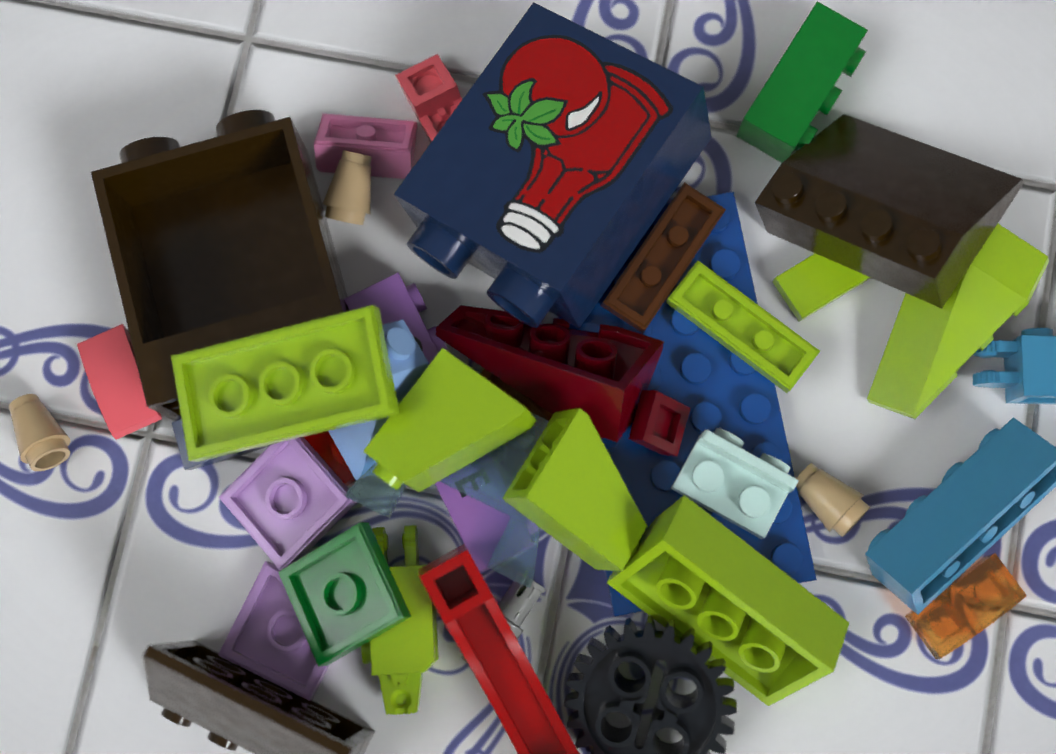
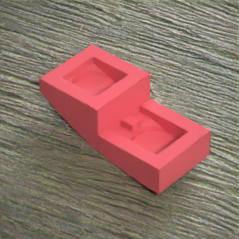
(430, 93)
(116, 381)

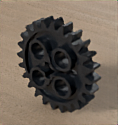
(604, 690)

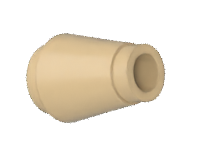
(350, 189)
(38, 434)
(831, 500)

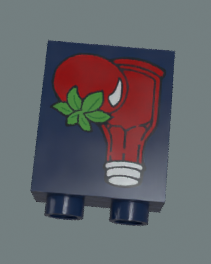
(553, 167)

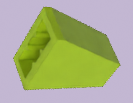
(445, 425)
(578, 494)

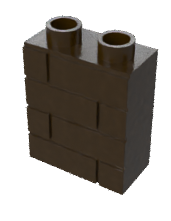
(216, 242)

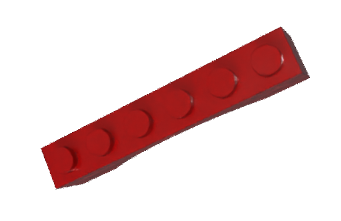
(494, 654)

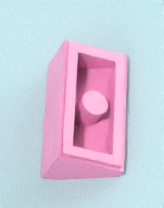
(386, 140)

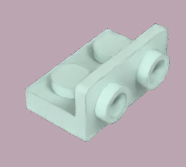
(735, 481)

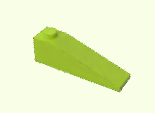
(935, 342)

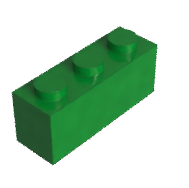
(803, 83)

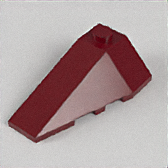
(560, 364)

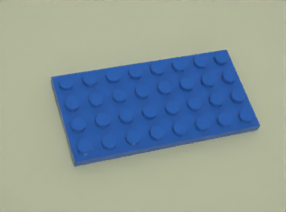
(721, 395)

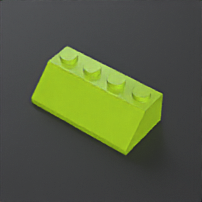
(733, 596)

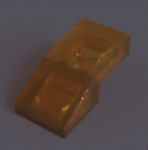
(967, 606)

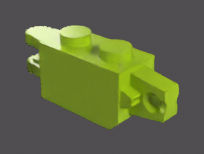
(411, 646)

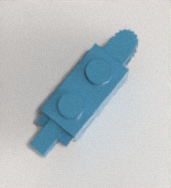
(1028, 367)

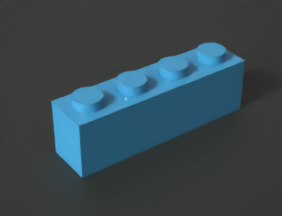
(963, 515)

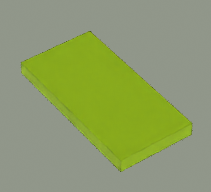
(285, 384)

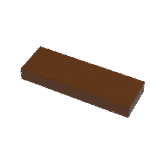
(663, 257)

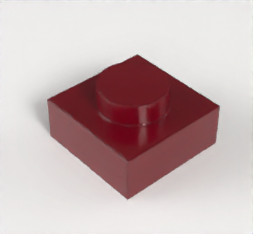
(659, 423)

